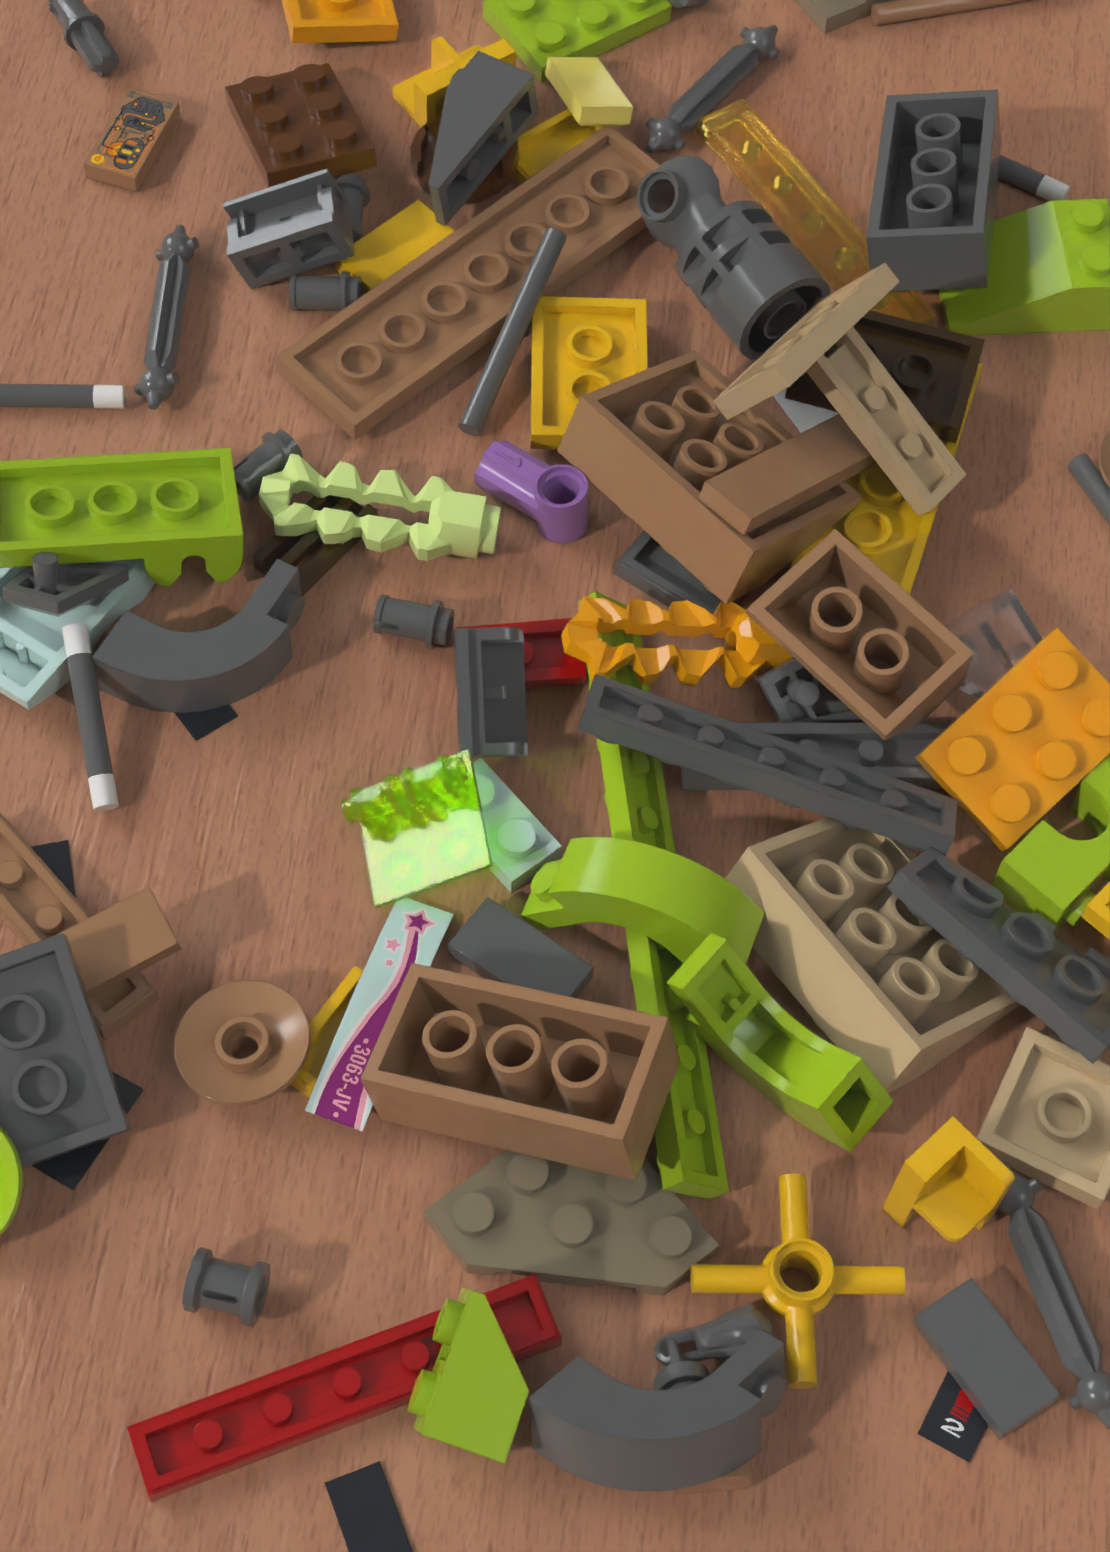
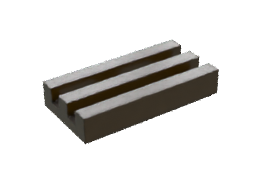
(295, 549)

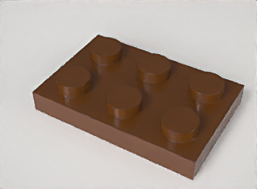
(300, 124)

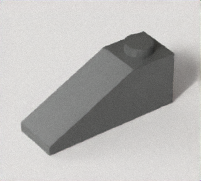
(480, 120)

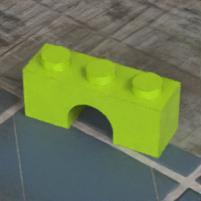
(1060, 873)

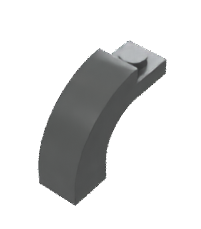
(206, 667)
(658, 1437)

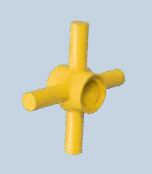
(794, 1306)

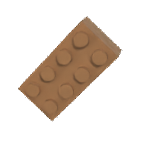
(523, 1070)

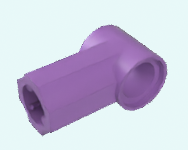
(549, 494)

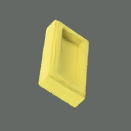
(589, 91)

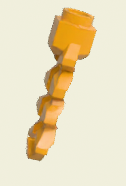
(745, 653)

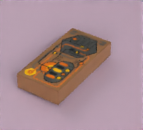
(132, 139)

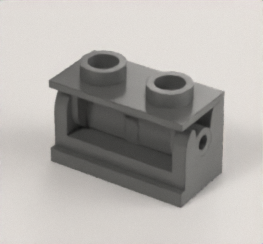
(289, 229)

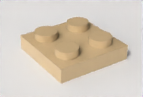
(1053, 1118)

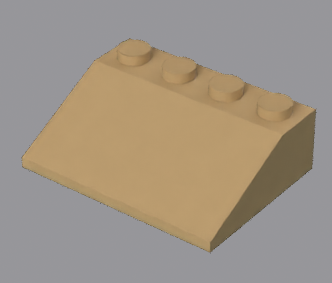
(858, 955)

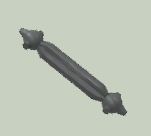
(712, 88)
(166, 317)
(1057, 1297)

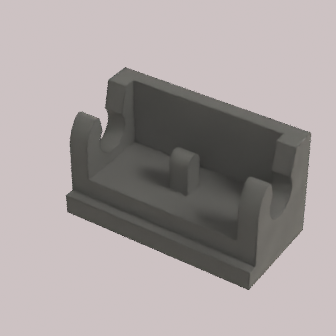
(491, 691)

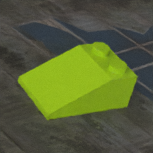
(1043, 274)

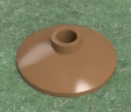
(239, 1017)

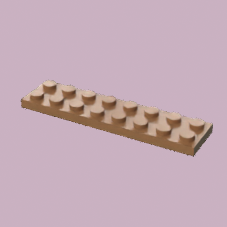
(463, 287)

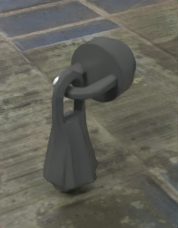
(713, 1340)

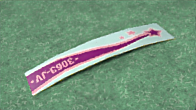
(408, 937)

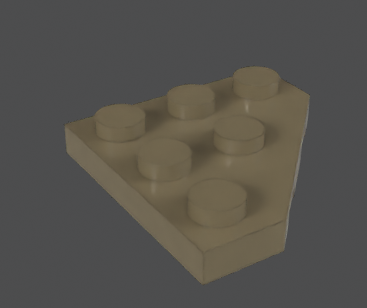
(570, 1225)

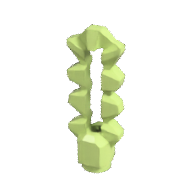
(456, 526)

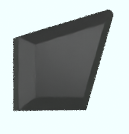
(62, 587)
(801, 697)

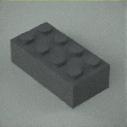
(936, 189)

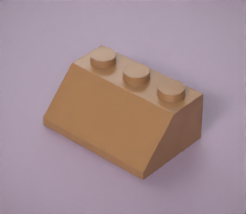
(863, 636)

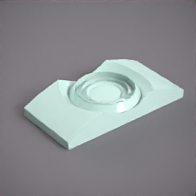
(33, 642)

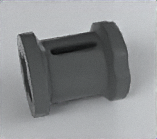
(226, 1286)

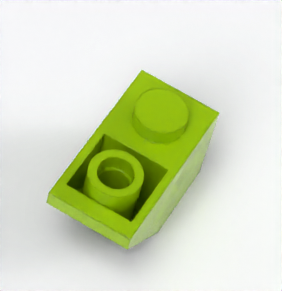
(475, 1384)

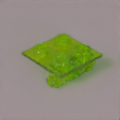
(421, 828)

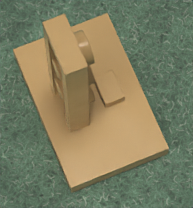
(856, 388)

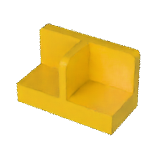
(425, 92)
(949, 1183)

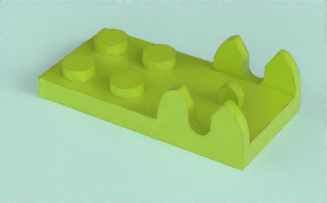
(124, 510)

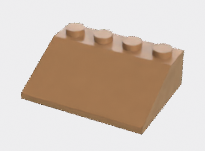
(656, 444)

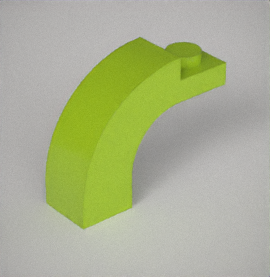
(642, 891)
(774, 1052)

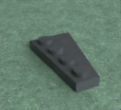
(1014, 949)

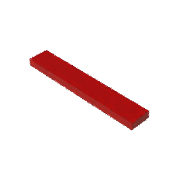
(318, 1395)

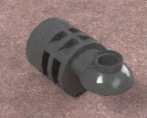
(729, 254)

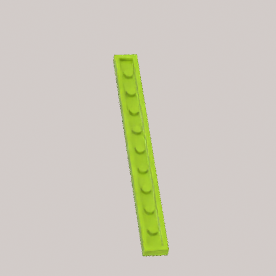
(638, 811)

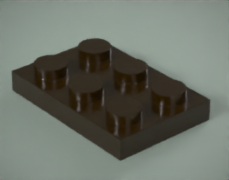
(925, 361)

